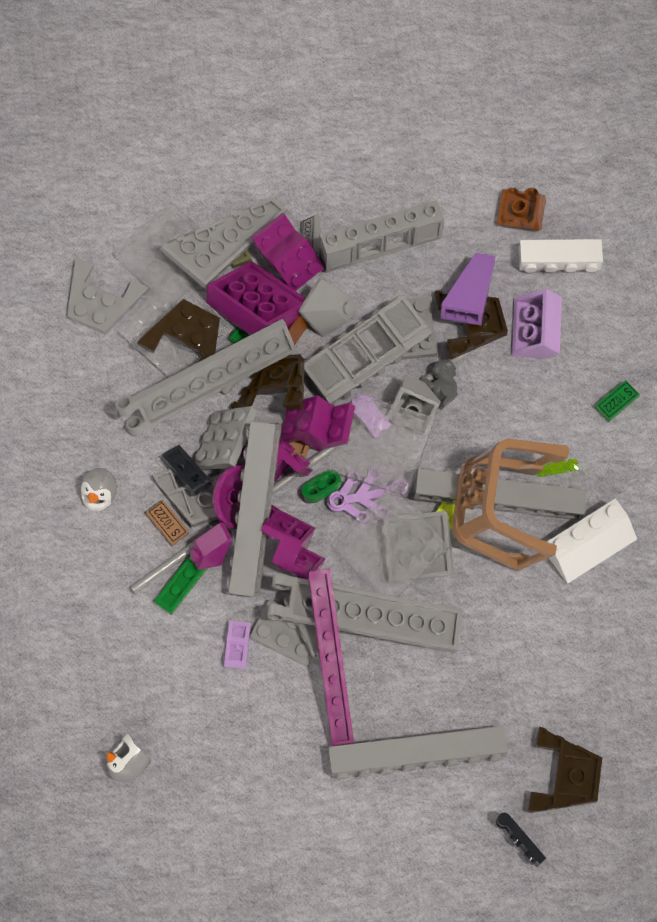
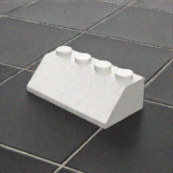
(592, 541)

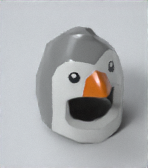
(98, 485)
(127, 761)

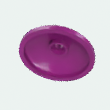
(226, 495)

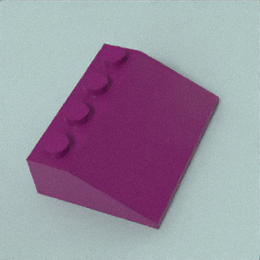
(253, 298)

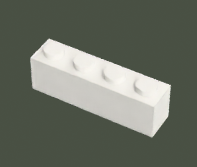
(560, 255)

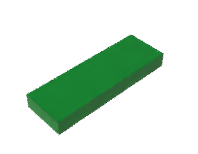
(179, 586)

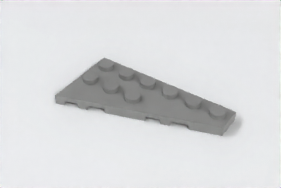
(219, 244)

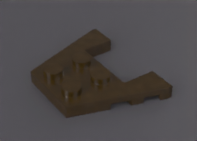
(188, 326)
(491, 329)
(279, 377)
(576, 775)

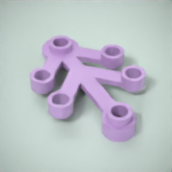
(362, 496)

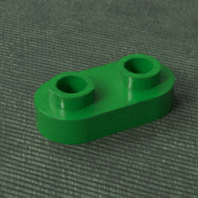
(321, 487)

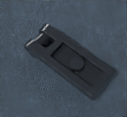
(186, 469)
(520, 839)

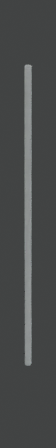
(277, 486)

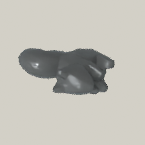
(444, 386)

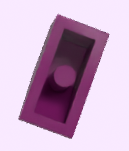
(211, 547)

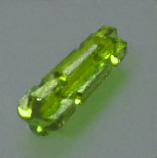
(558, 468)

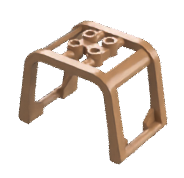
(492, 459)

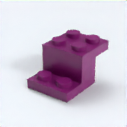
(287, 252)
(319, 424)
(286, 458)
(293, 545)

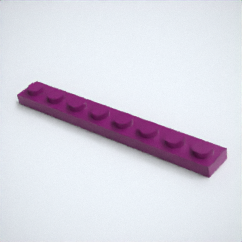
(330, 657)

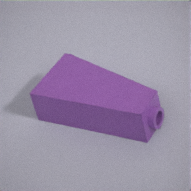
(470, 292)

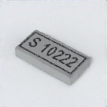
(311, 232)

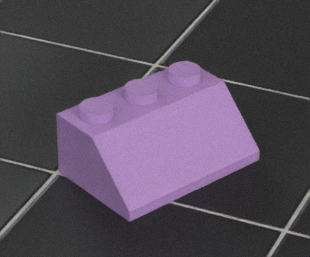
(537, 324)

